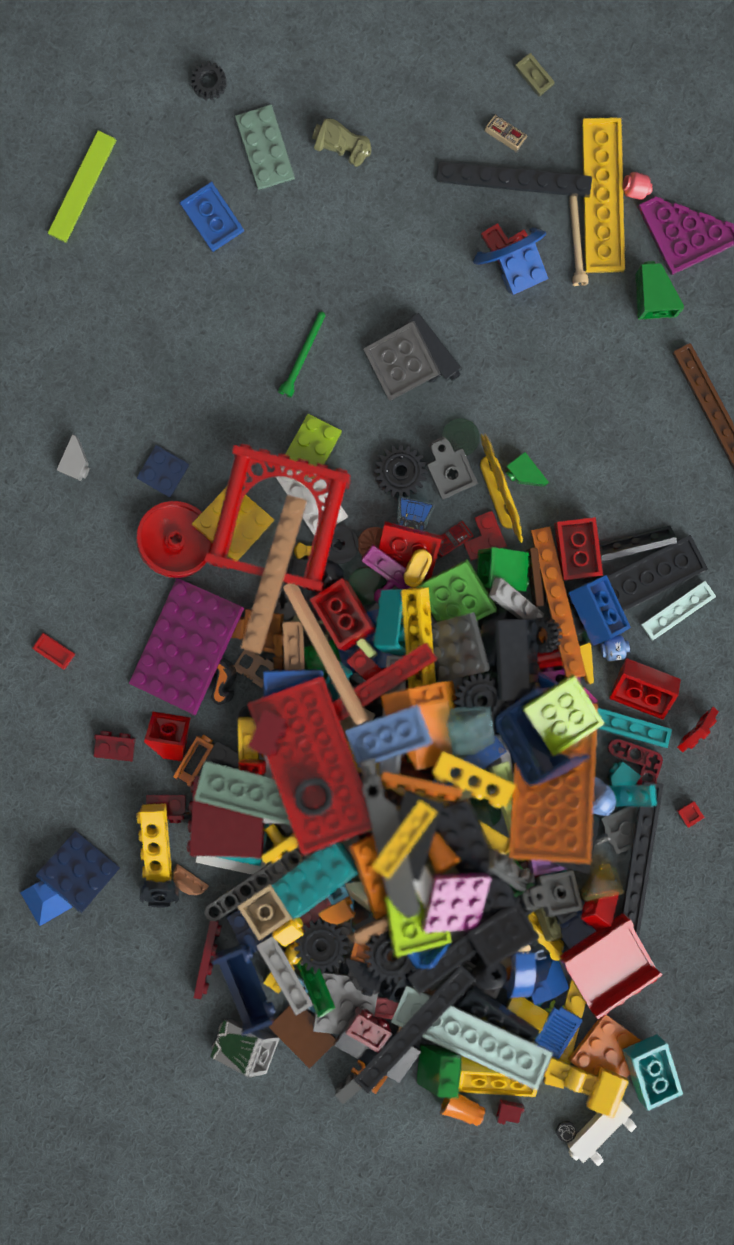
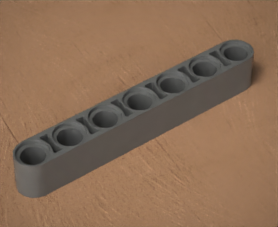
(255, 884)

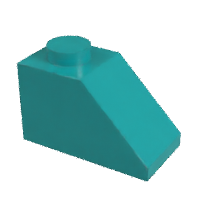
(622, 775)

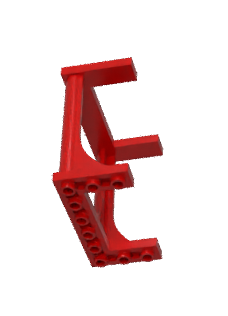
(233, 498)

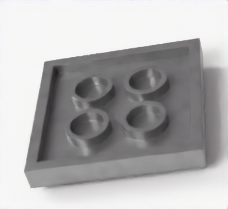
(402, 360)
(346, 1000)

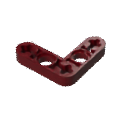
(642, 760)

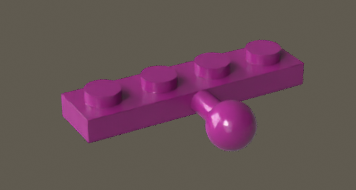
(387, 567)

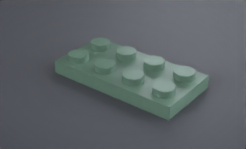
(264, 147)

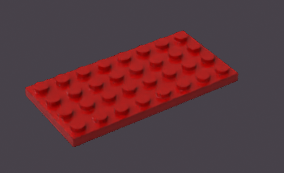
(317, 749)

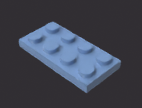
(389, 735)

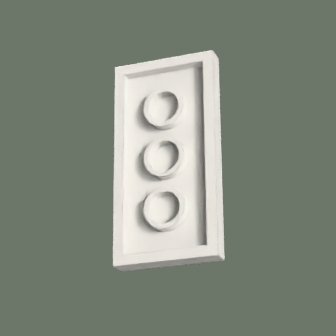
(298, 490)

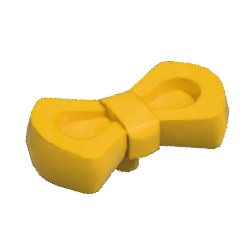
(301, 550)

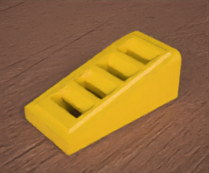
(586, 653)

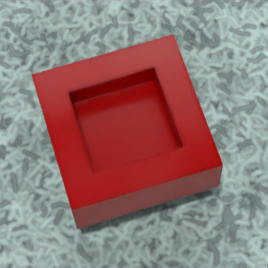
(690, 814)

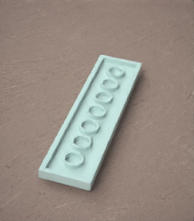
(479, 1040)

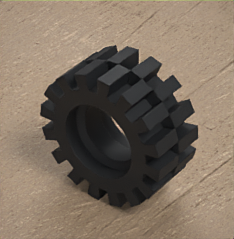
(201, 72)
(552, 635)

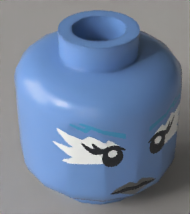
(615, 648)

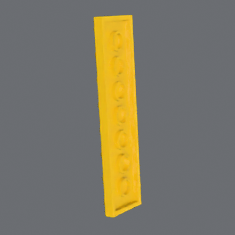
(605, 206)

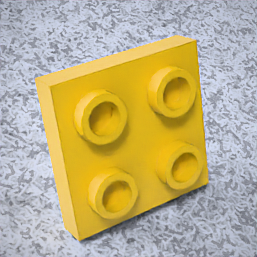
(280, 844)

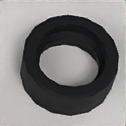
(313, 781)

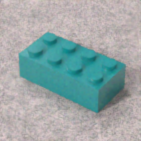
(315, 879)

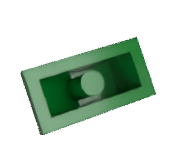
(525, 472)

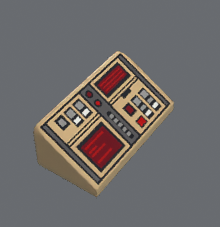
(505, 133)

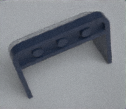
(529, 748)
(245, 988)

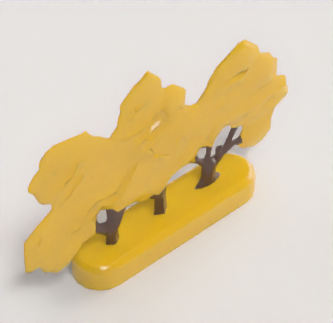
(499, 489)

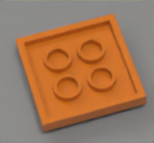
(604, 1048)

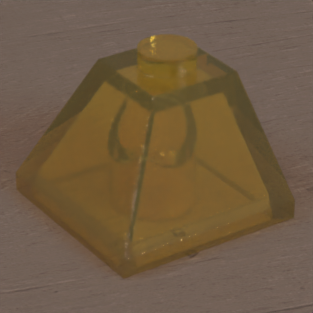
(601, 883)

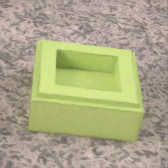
(367, 648)

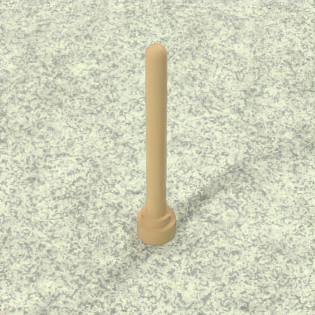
(579, 275)

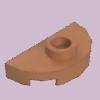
(188, 882)

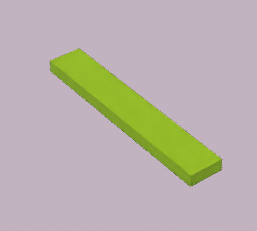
(82, 186)

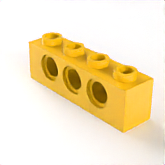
(503, 787)
(156, 815)

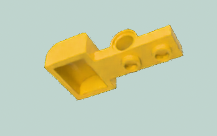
(604, 1090)

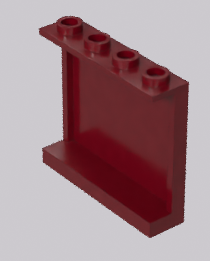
(223, 831)

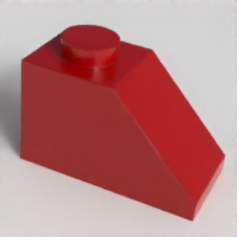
(600, 912)

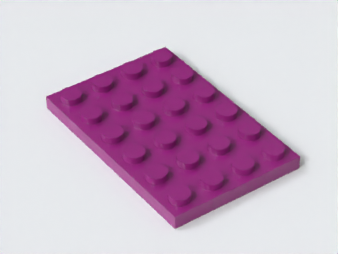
(186, 646)

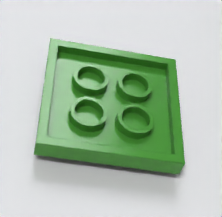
(458, 593)

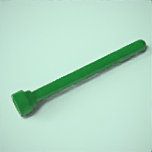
(288, 387)

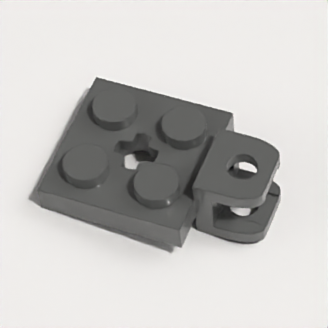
(445, 460)
(545, 894)

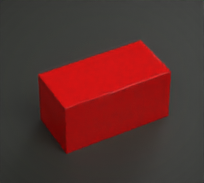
(253, 766)

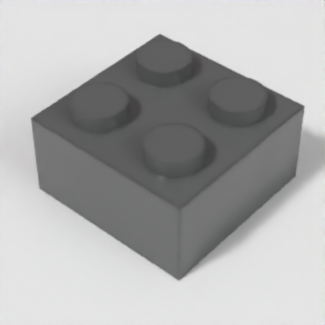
(347, 1089)

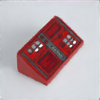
(454, 538)

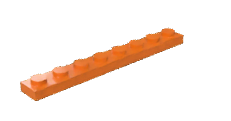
(558, 602)

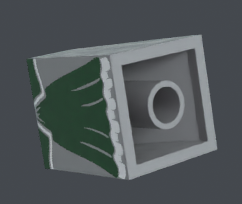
(246, 1053)

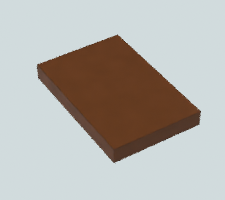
(299, 1036)

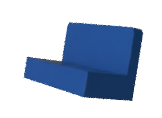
(429, 957)

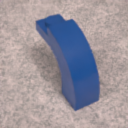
(522, 975)

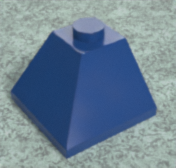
(44, 902)
(548, 980)

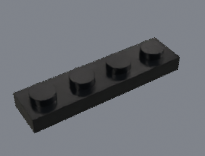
(637, 543)

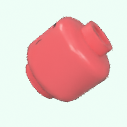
(637, 185)

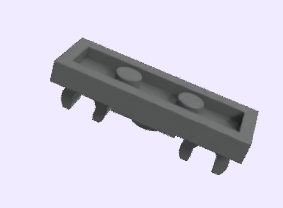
(509, 871)

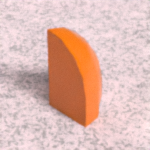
(338, 912)

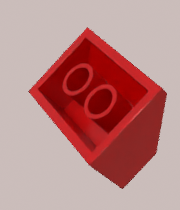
(645, 689)

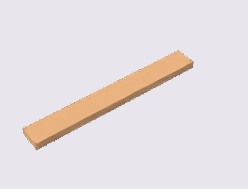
(326, 654)

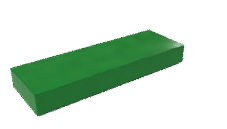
(317, 990)

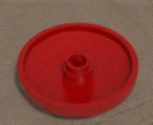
(170, 541)

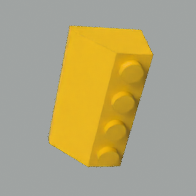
(483, 1080)

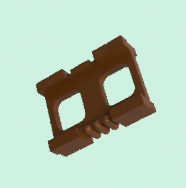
(278, 641)

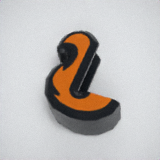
(225, 677)

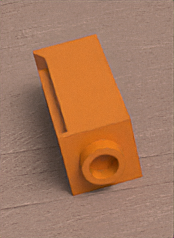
(206, 742)

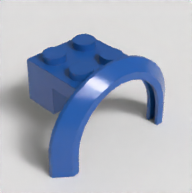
(519, 262)

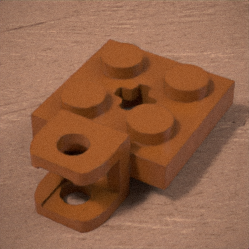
(274, 627)

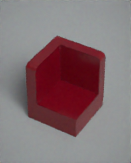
(509, 1111)

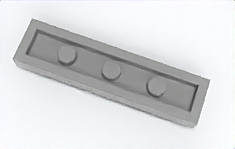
(513, 601)
(284, 975)

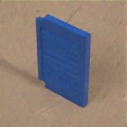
(558, 1031)

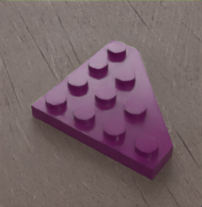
(683, 234)

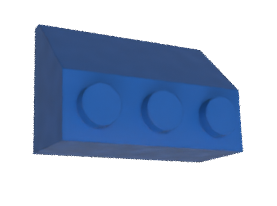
(599, 610)

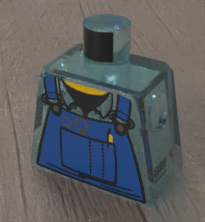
(414, 513)

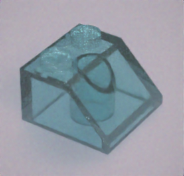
(470, 730)

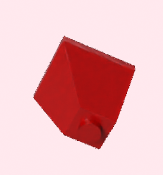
(168, 735)

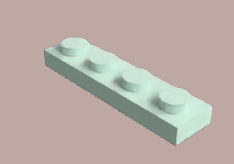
(678, 610)

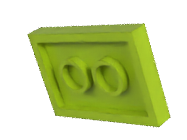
(314, 441)

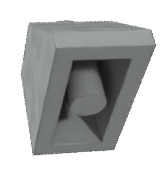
(74, 460)

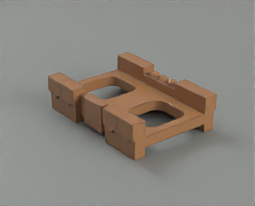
(251, 671)

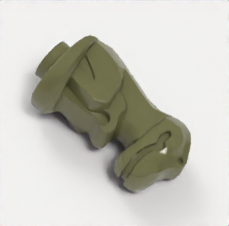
(337, 138)

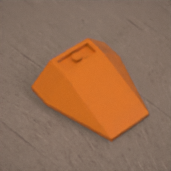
(435, 705)

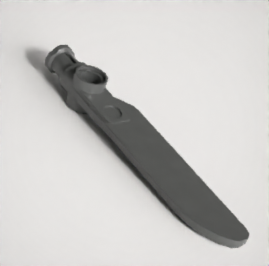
(385, 824)

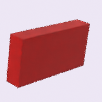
(53, 651)

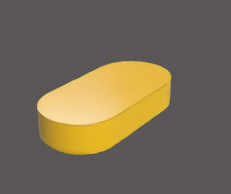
(417, 568)

